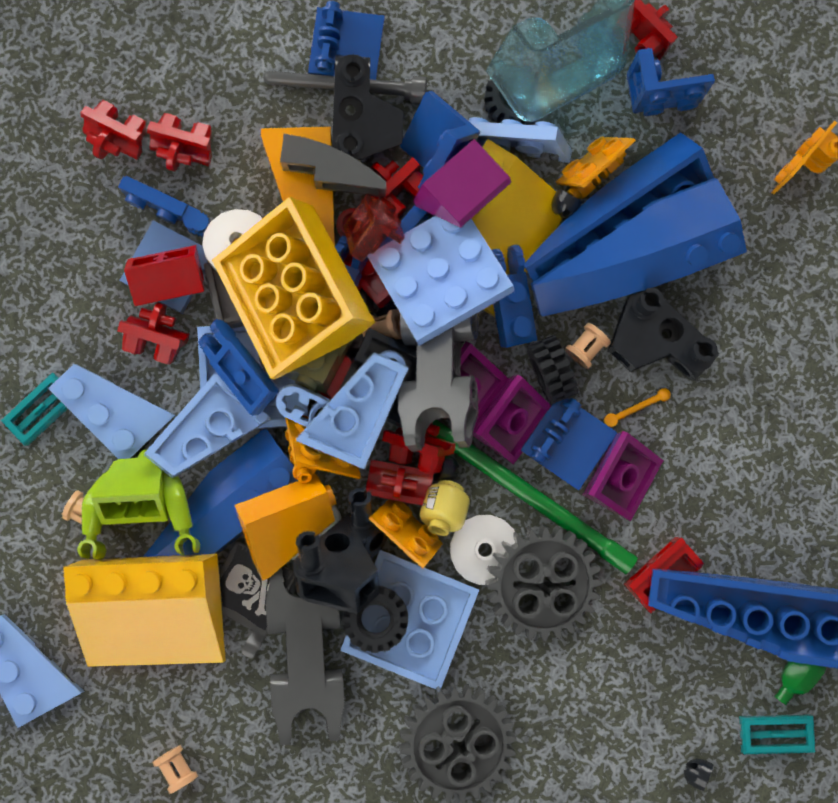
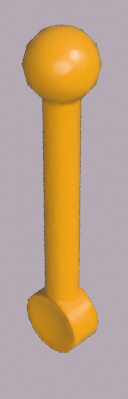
(612, 419)

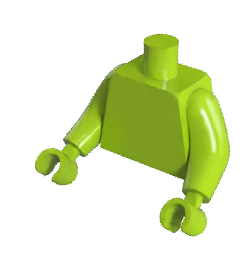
(134, 493)

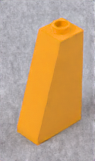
(300, 185)

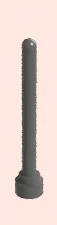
(411, 89)

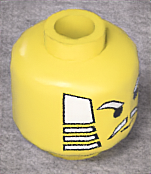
(444, 507)

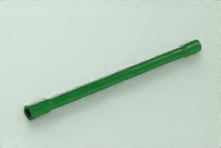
(605, 547)

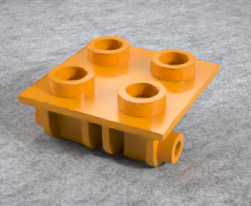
(815, 153)
(602, 159)
(308, 460)
(403, 529)

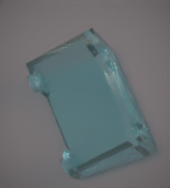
(548, 70)

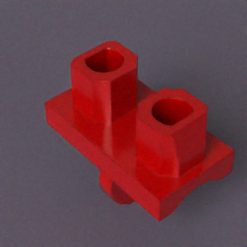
(652, 28)
(110, 135)
(180, 145)
(406, 178)
(138, 330)
(432, 453)
(398, 482)

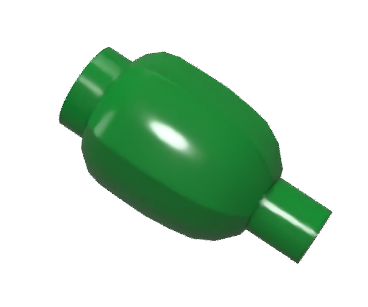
(798, 680)

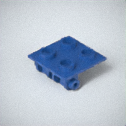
(344, 34)
(569, 442)

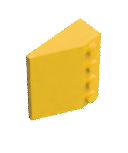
(519, 212)
(292, 288)
(147, 610)

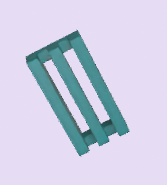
(42, 425)
(747, 734)

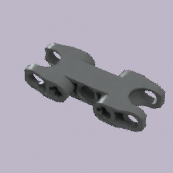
(439, 386)
(306, 680)

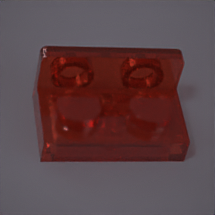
(369, 223)

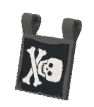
(245, 595)

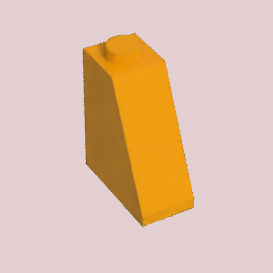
(279, 516)

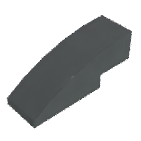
(331, 167)

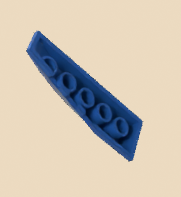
(661, 173)
(653, 248)
(245, 474)
(769, 615)

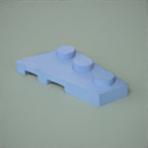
(526, 138)
(110, 412)
(357, 413)
(202, 428)
(28, 678)

